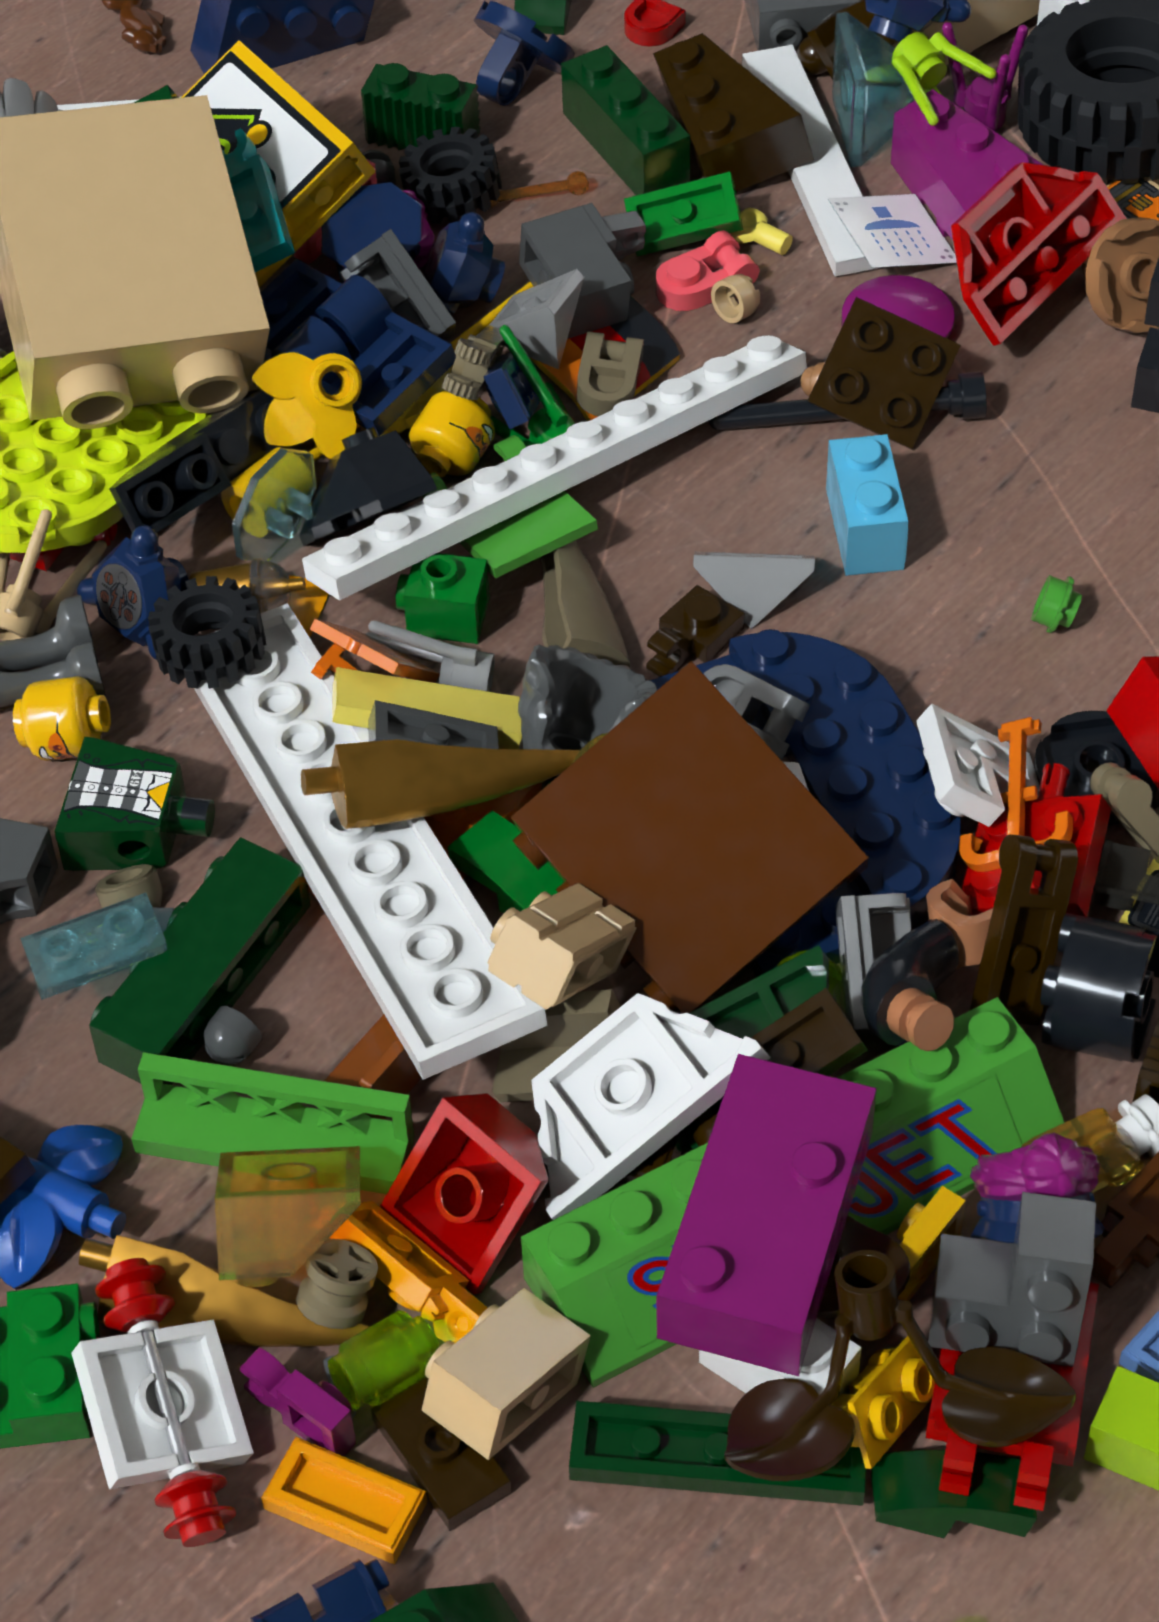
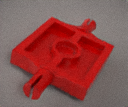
(1089, 830)

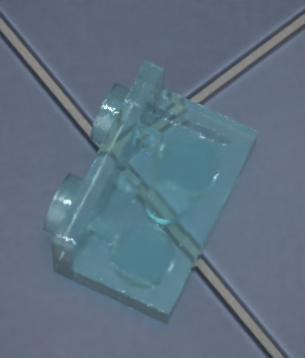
(93, 945)

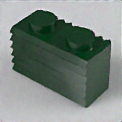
(409, 104)

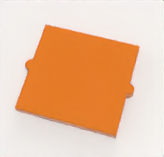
(374, 651)

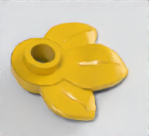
(303, 407)

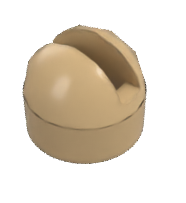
(725, 303)

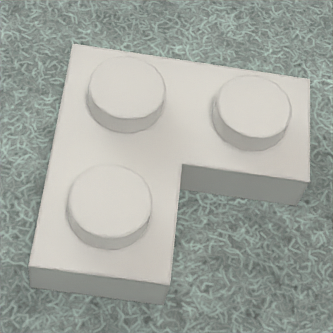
(967, 765)

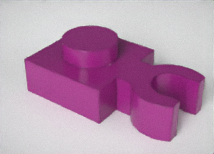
(310, 1410)

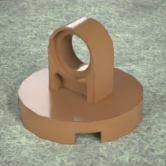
(1121, 273)

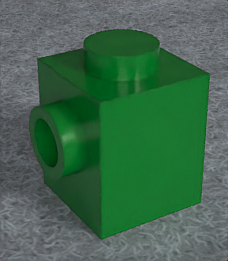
(445, 597)

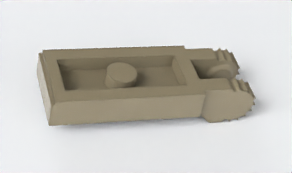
(472, 363)

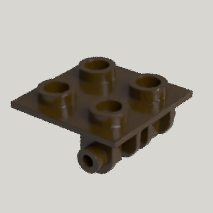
(884, 373)

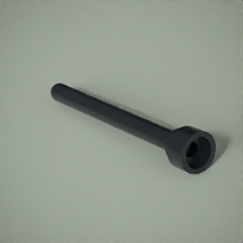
(960, 396)

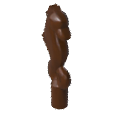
(141, 25)

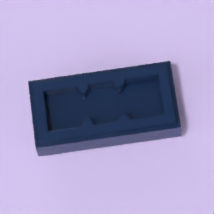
(510, 391)

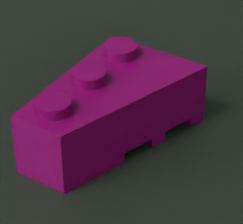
(949, 162)

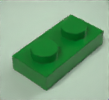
(687, 212)

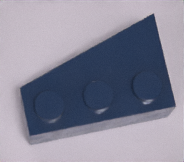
(278, 29)

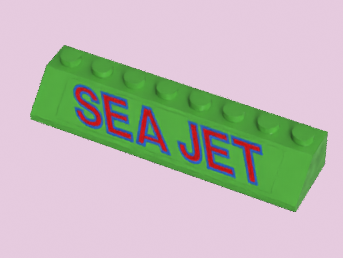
(929, 1127)

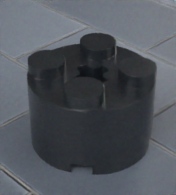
(1101, 989)

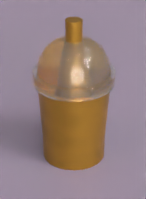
(265, 579)

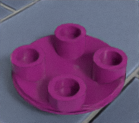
(909, 299)

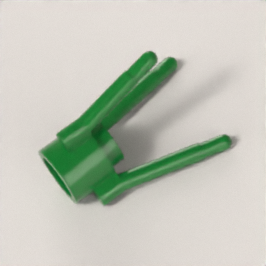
(546, 422)

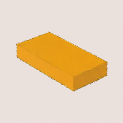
(344, 1500)

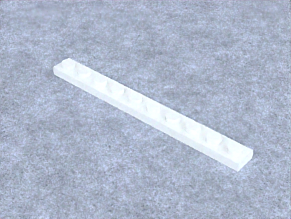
(551, 467)

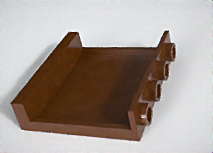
(691, 837)

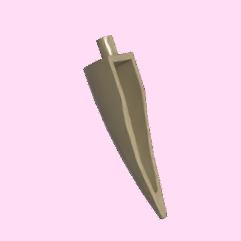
(578, 608)

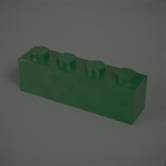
(210, 959)

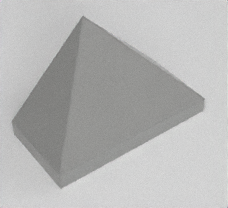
(543, 316)
(753, 580)

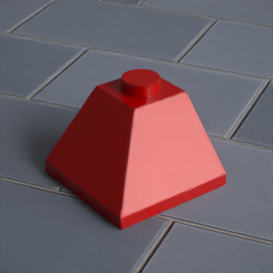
(469, 1184)

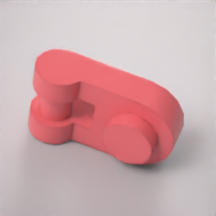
(687, 279)

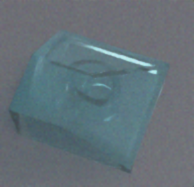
(865, 88)

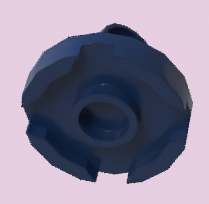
(514, 52)

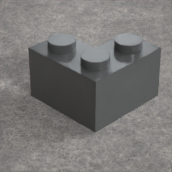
(1019, 1292)

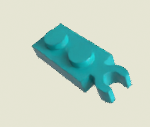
(257, 204)

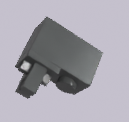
(594, 247)

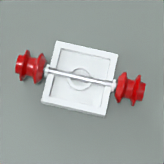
(162, 1403)

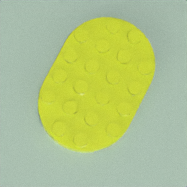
(70, 467)

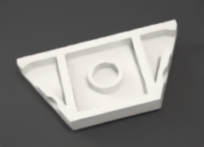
(627, 1095)

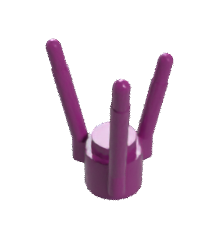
(986, 97)

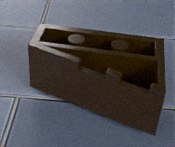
(730, 114)

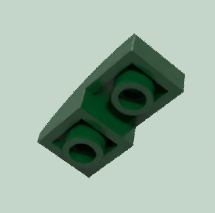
(910, 1497)

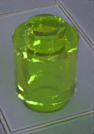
(383, 1359)

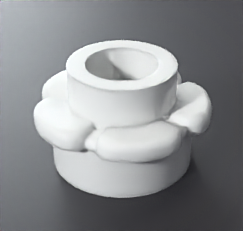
(1139, 1125)

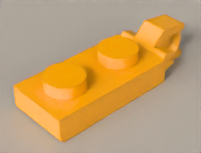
(414, 1272)

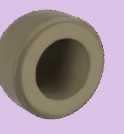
(130, 883)

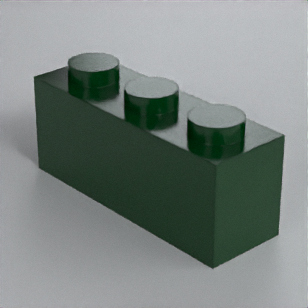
(624, 122)

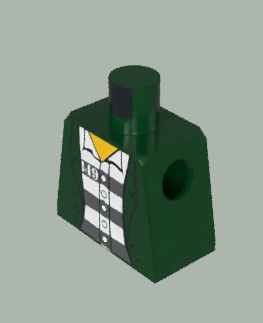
(126, 809)

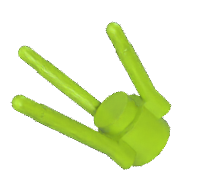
(923, 66)

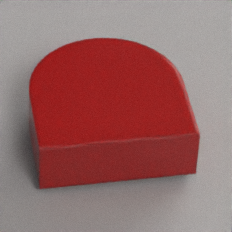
(652, 22)

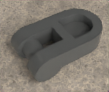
(748, 693)

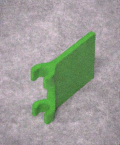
(530, 531)

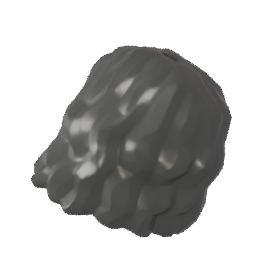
(575, 697)

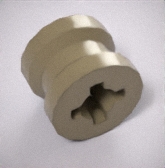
(337, 1284)

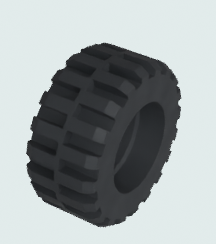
(1094, 89)

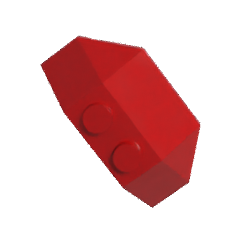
(1027, 241)

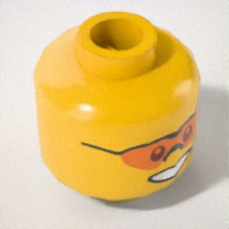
(452, 434)
(58, 716)

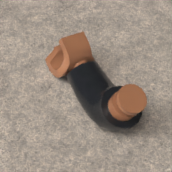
(902, 981)

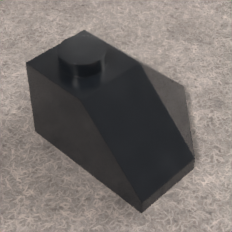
(365, 483)

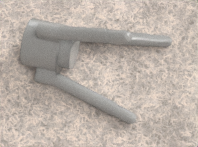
(459, 665)

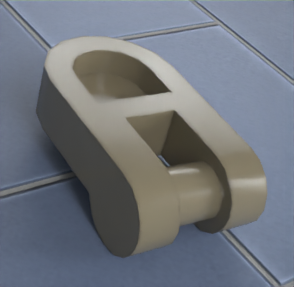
(608, 372)
(1129, 804)

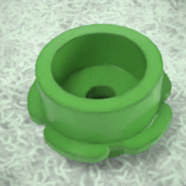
(1056, 603)

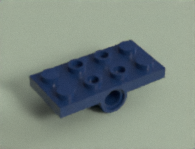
(353, 319)

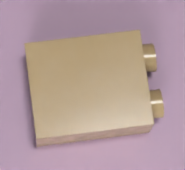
(125, 262)

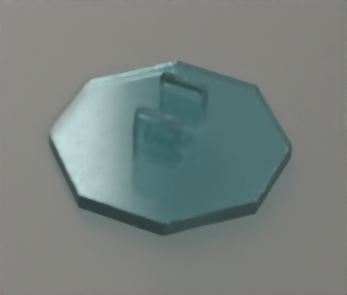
(274, 504)

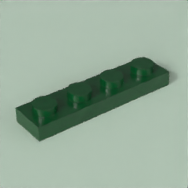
(687, 1453)

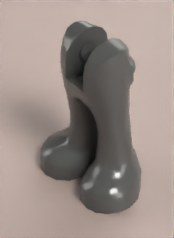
(57, 653)

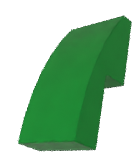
(496, 862)

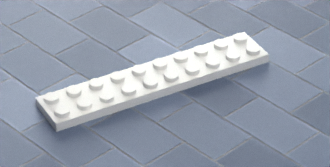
(381, 886)

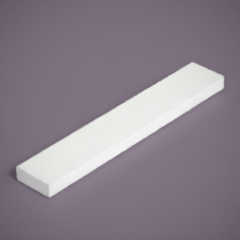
(829, 172)

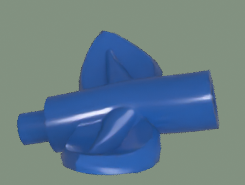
(59, 1198)

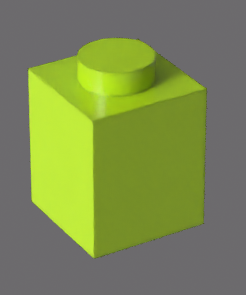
(1127, 1429)

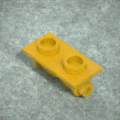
(886, 1399)

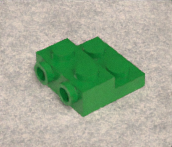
(37, 1371)

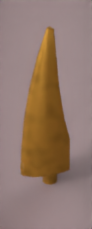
(413, 780)
(239, 1312)

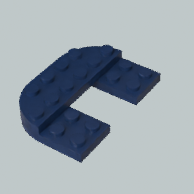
(862, 767)

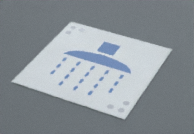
(893, 230)

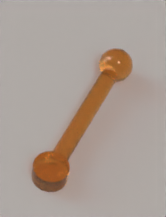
(576, 183)

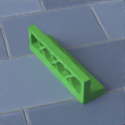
(212, 1119)

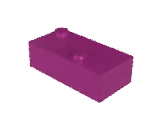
(766, 1215)

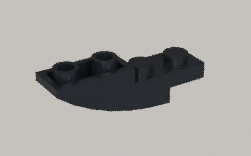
(194, 465)

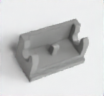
(864, 932)

